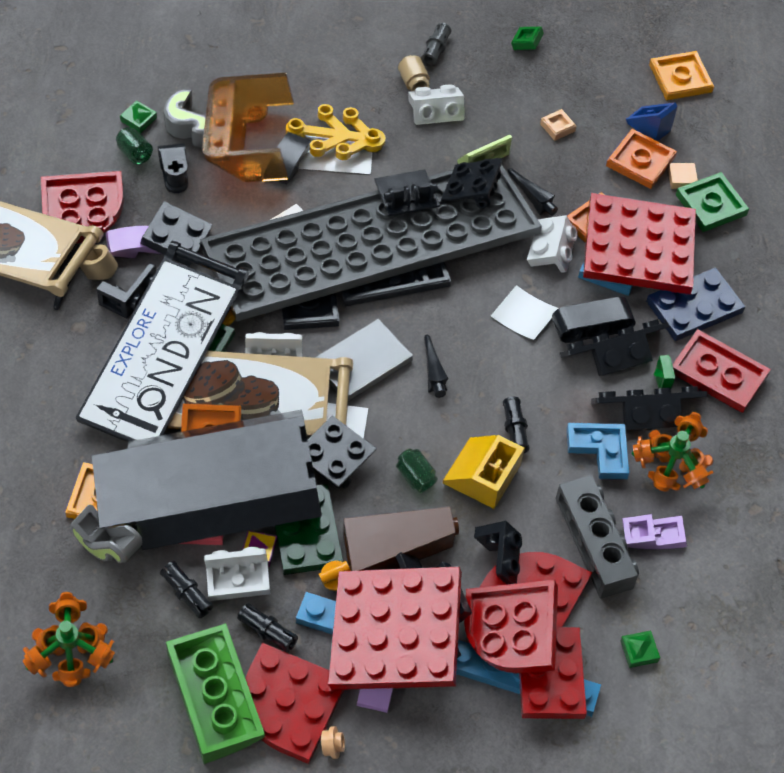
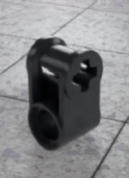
(174, 167)

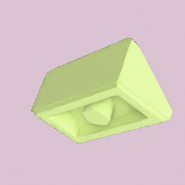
(496, 149)

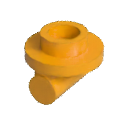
(330, 573)

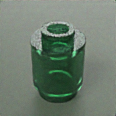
(134, 145)
(416, 470)

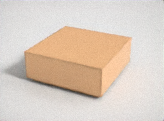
(558, 124)
(681, 174)

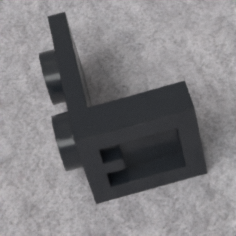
(124, 302)
(507, 541)

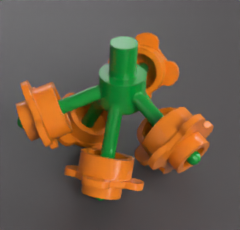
(673, 448)
(65, 638)

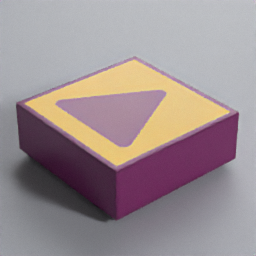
(261, 541)

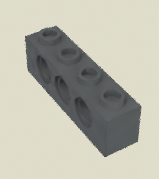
(606, 576)

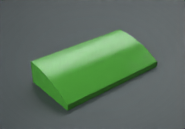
(214, 692)

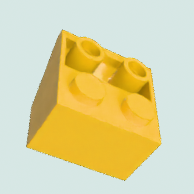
(485, 468)

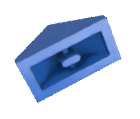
(653, 120)

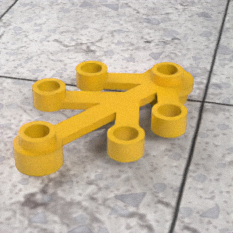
(338, 134)

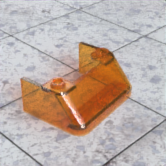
(232, 105)

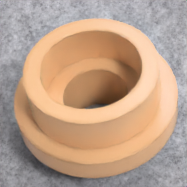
(332, 742)

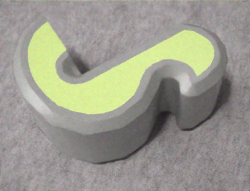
(181, 121)
(106, 542)

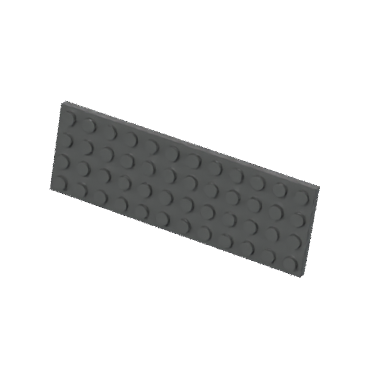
(359, 244)

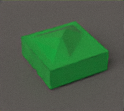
(527, 38)
(138, 116)
(664, 372)
(640, 649)

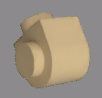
(99, 263)

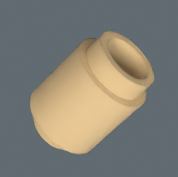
(413, 72)

